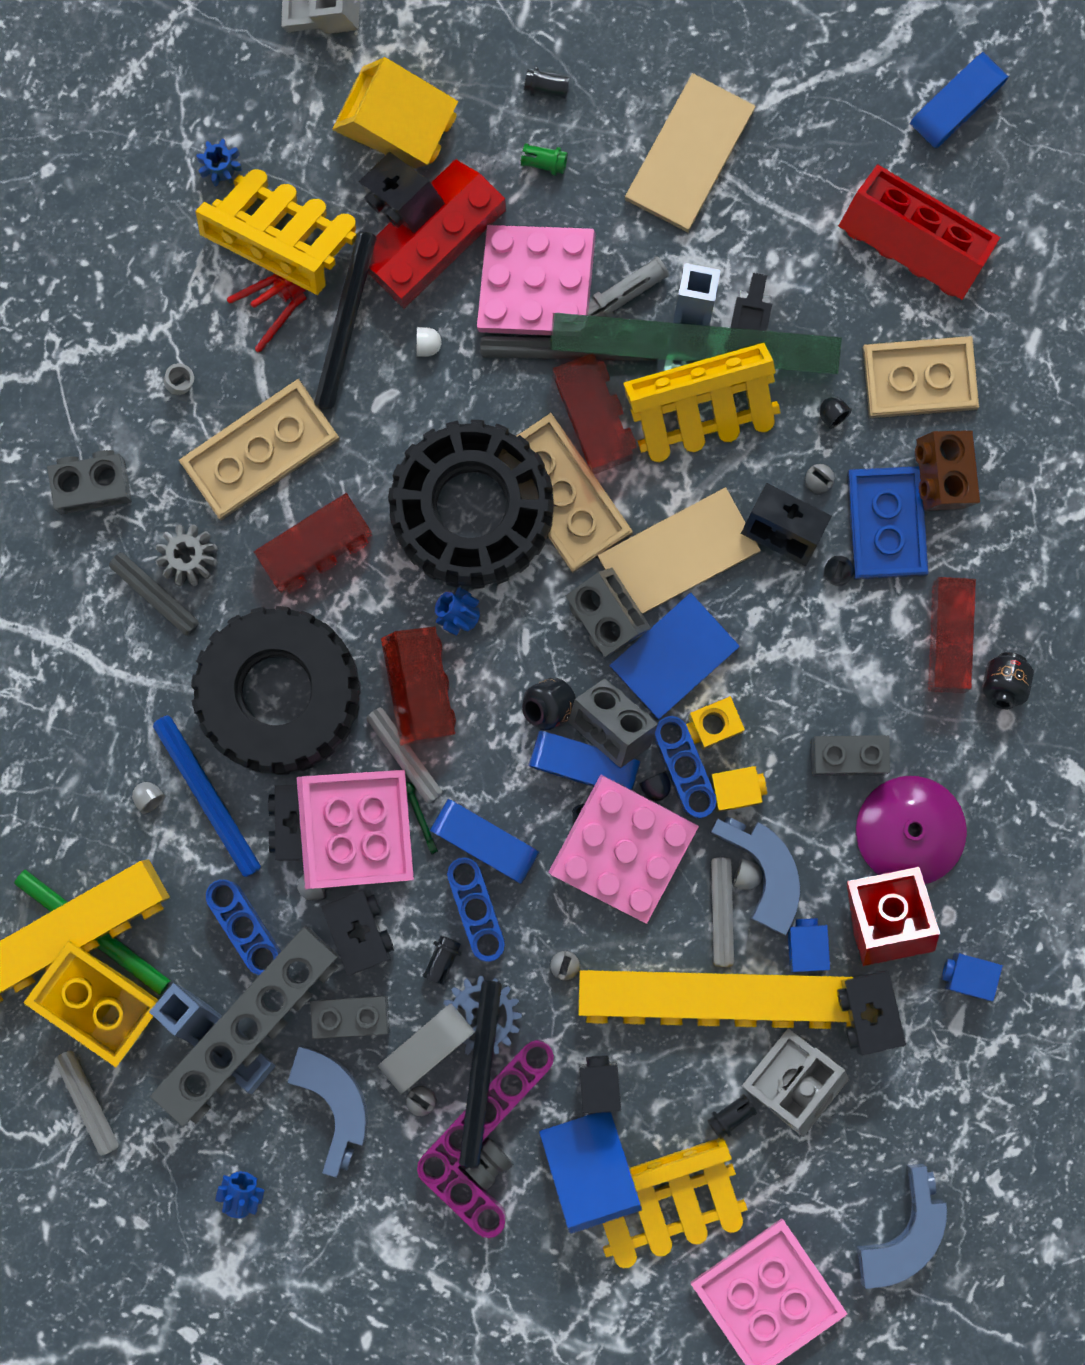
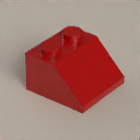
(892, 916)

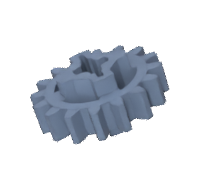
(469, 1003)

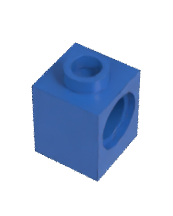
(808, 946)
(971, 976)

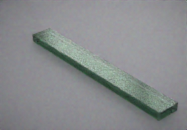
(689, 341)

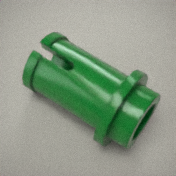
(546, 159)

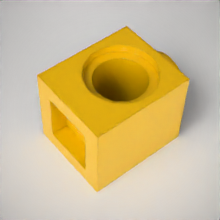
(726, 712)
(738, 788)

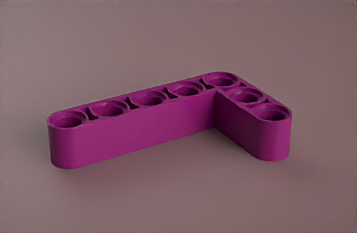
(444, 1150)

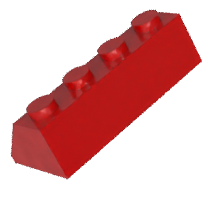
(918, 232)
(410, 261)

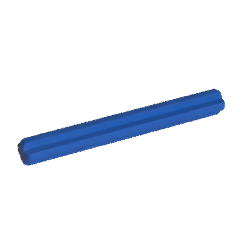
(206, 796)

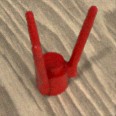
(284, 289)

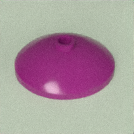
(885, 821)

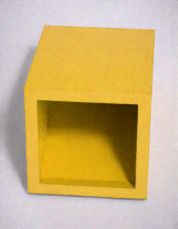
(396, 113)

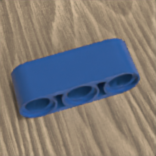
(959, 100)
(684, 749)
(578, 761)
(484, 841)
(463, 895)
(228, 918)

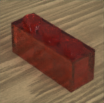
(594, 413)
(314, 544)
(952, 635)
(418, 685)

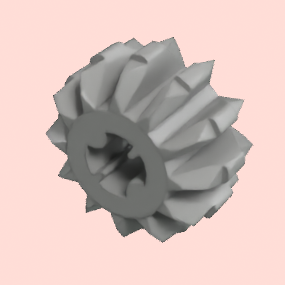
(176, 565)

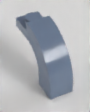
(695, 300)
(779, 872)
(191, 1020)
(343, 1094)
(911, 1250)

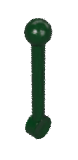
(420, 817)

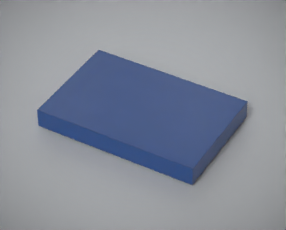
(887, 523)
(674, 656)
(590, 1171)

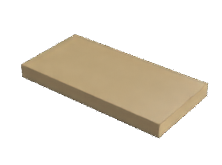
(690, 152)
(259, 449)
(583, 513)
(681, 551)

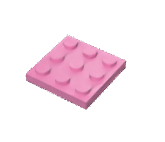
(532, 276)
(354, 829)
(623, 849)
(768, 1297)

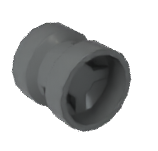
(495, 1160)

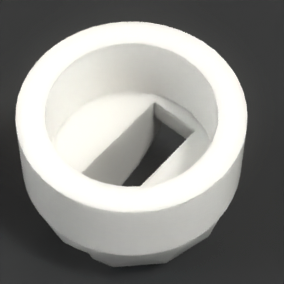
(427, 342)

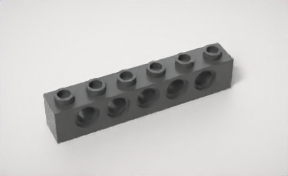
(174, 1093)

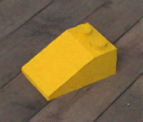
(92, 1003)

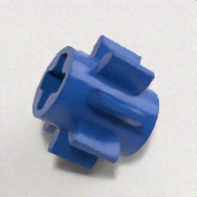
(212, 155)
(457, 611)
(239, 1195)

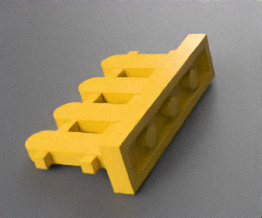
(268, 247)
(700, 382)
(676, 1170)

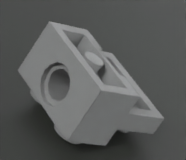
(328, 15)
(808, 1093)

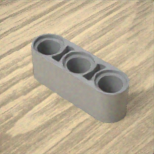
(426, 1048)

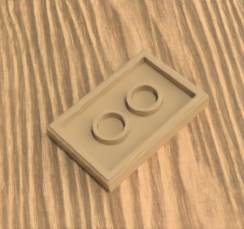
(920, 377)

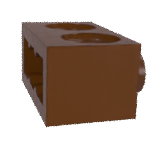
(956, 471)

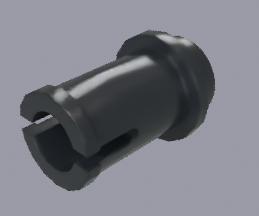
(546, 83)
(442, 960)
(730, 1118)

